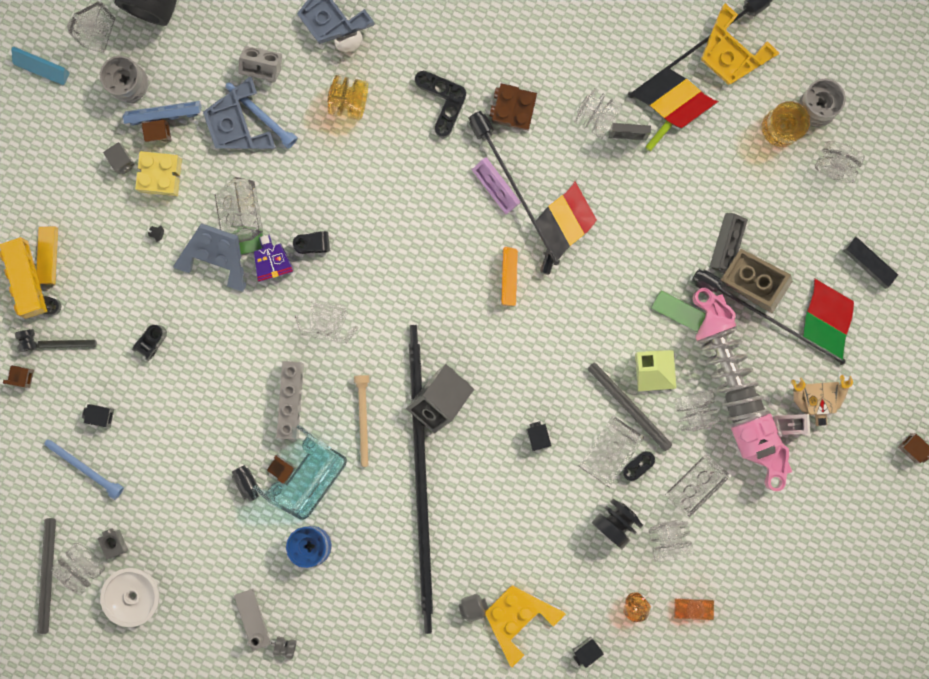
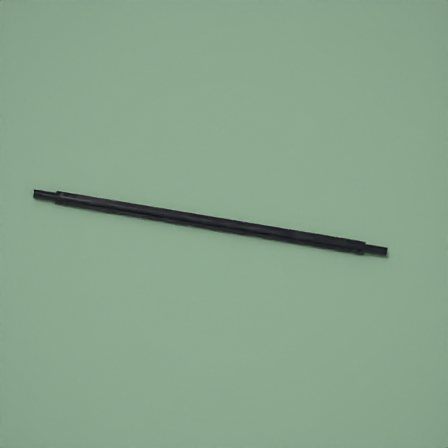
(421, 486)

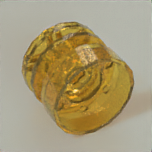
(343, 97)
(794, 118)

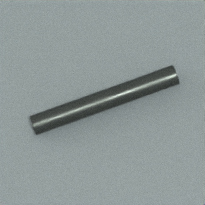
(67, 343)

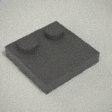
(629, 131)

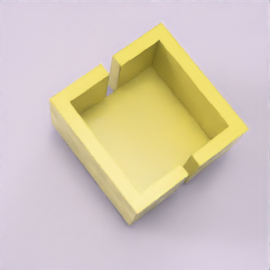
(157, 173)

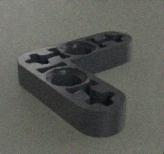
(450, 101)

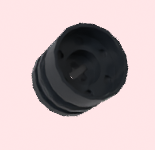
(617, 523)

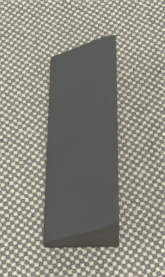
(728, 241)

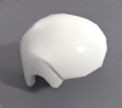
(349, 42)

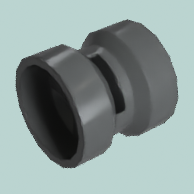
(284, 647)

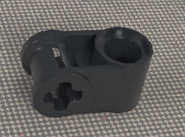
(314, 243)
(147, 344)

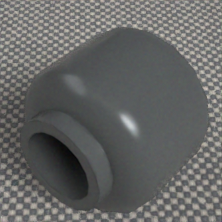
(473, 608)

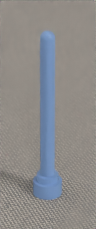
(288, 139)
(113, 489)

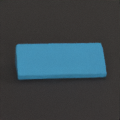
(39, 66)

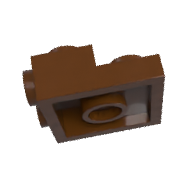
(513, 107)

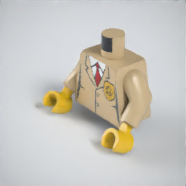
(820, 398)

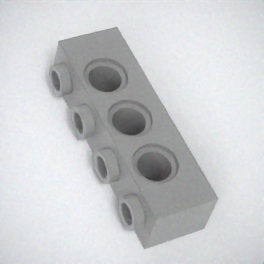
(290, 400)

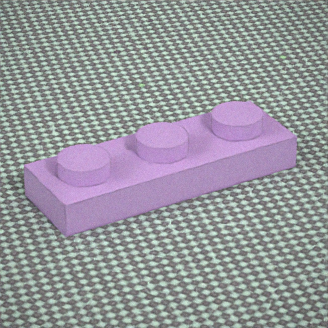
(496, 185)

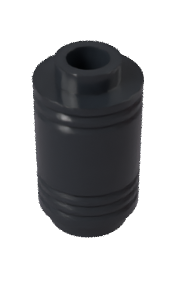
(245, 482)

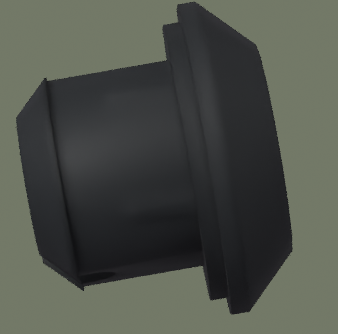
(157, 233)

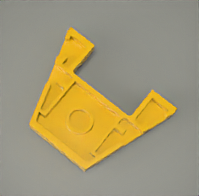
(729, 57)
(512, 613)

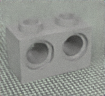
(260, 63)

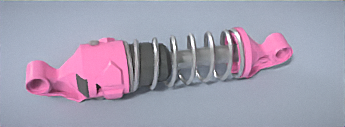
(752, 424)

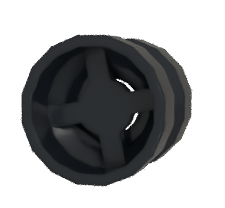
(26, 340)

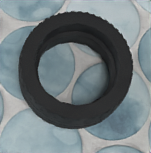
(152, 11)

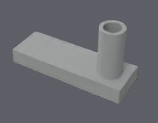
(252, 619)

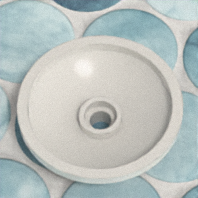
(117, 601)

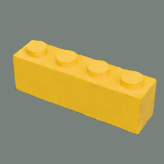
(23, 278)

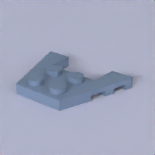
(328, 22)
(228, 122)
(217, 249)

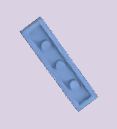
(171, 112)

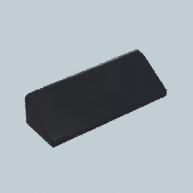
(870, 262)

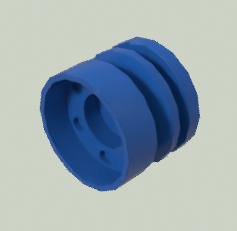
(305, 557)

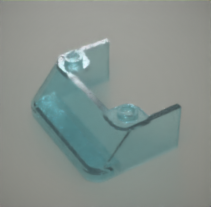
(309, 480)

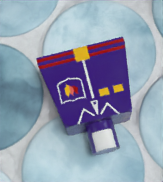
(271, 260)

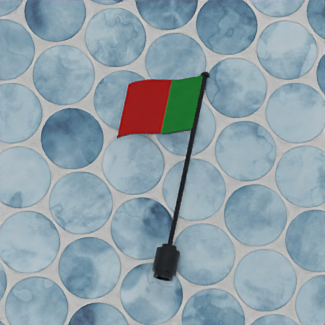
(825, 320)

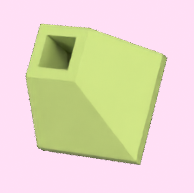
(655, 370)

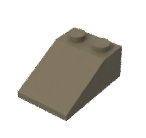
(757, 280)

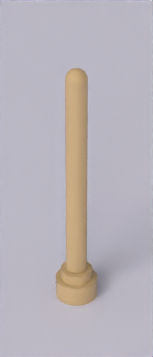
(362, 382)

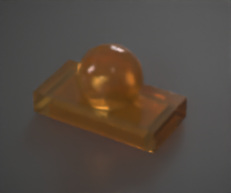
(694, 609)

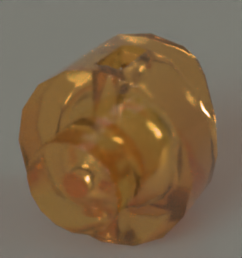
(636, 607)

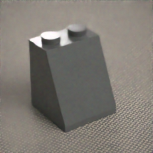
(440, 399)

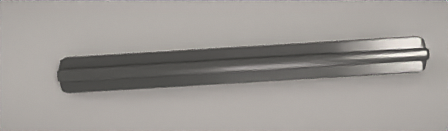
(629, 406)
(46, 575)

